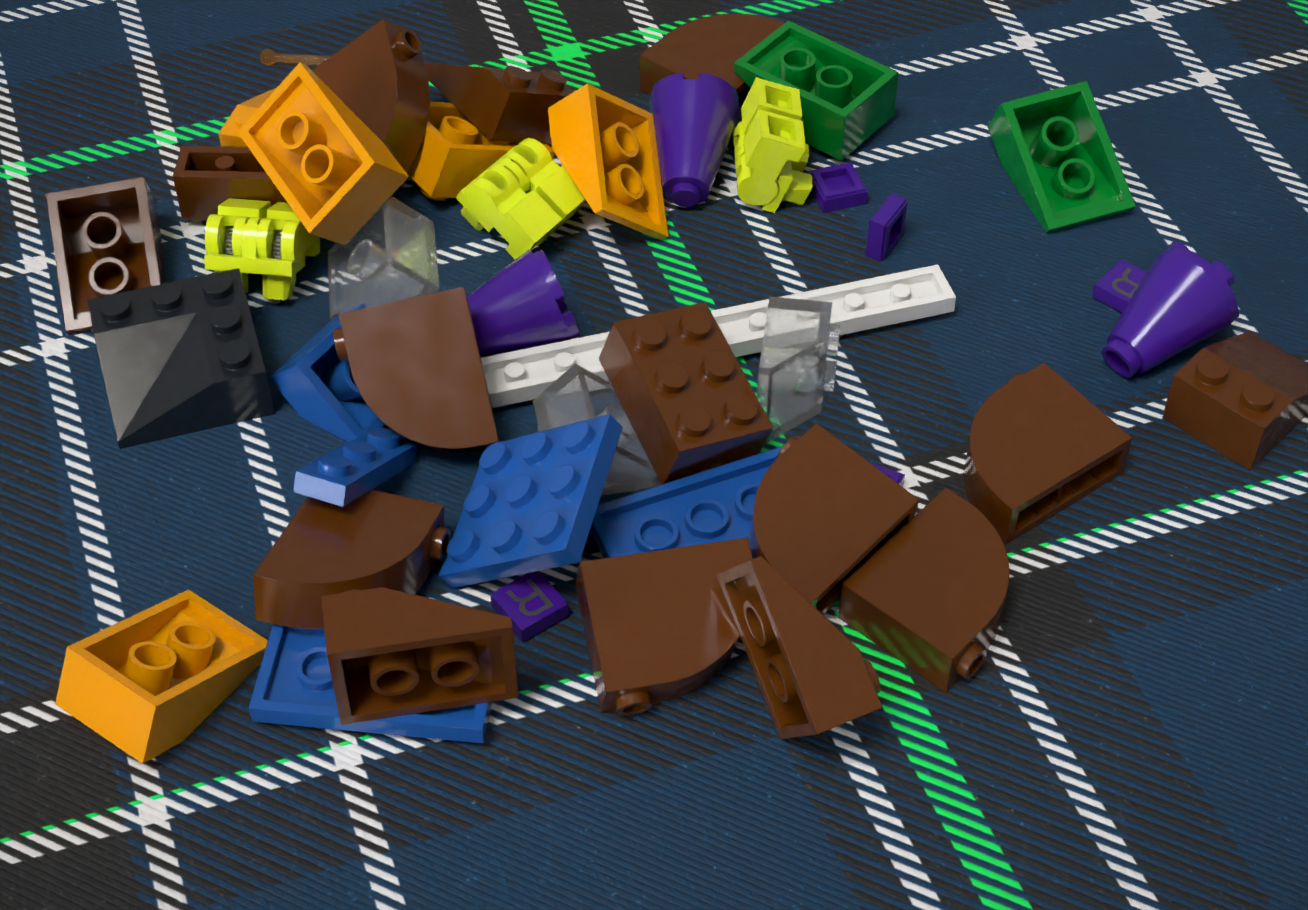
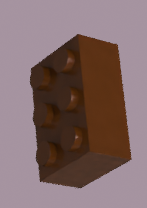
(684, 391)

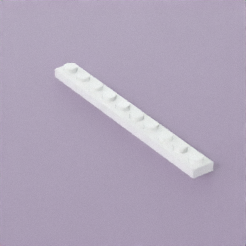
(855, 307)

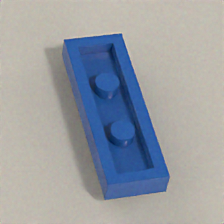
(355, 467)

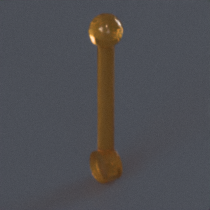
(269, 57)

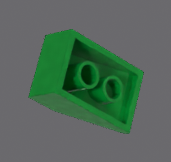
(840, 90)
(1060, 157)

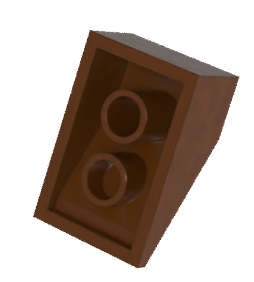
(502, 102)
(104, 244)
(1239, 397)
(414, 654)
(800, 659)

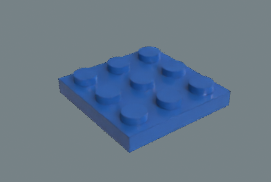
(532, 502)

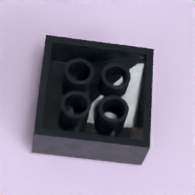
(180, 358)

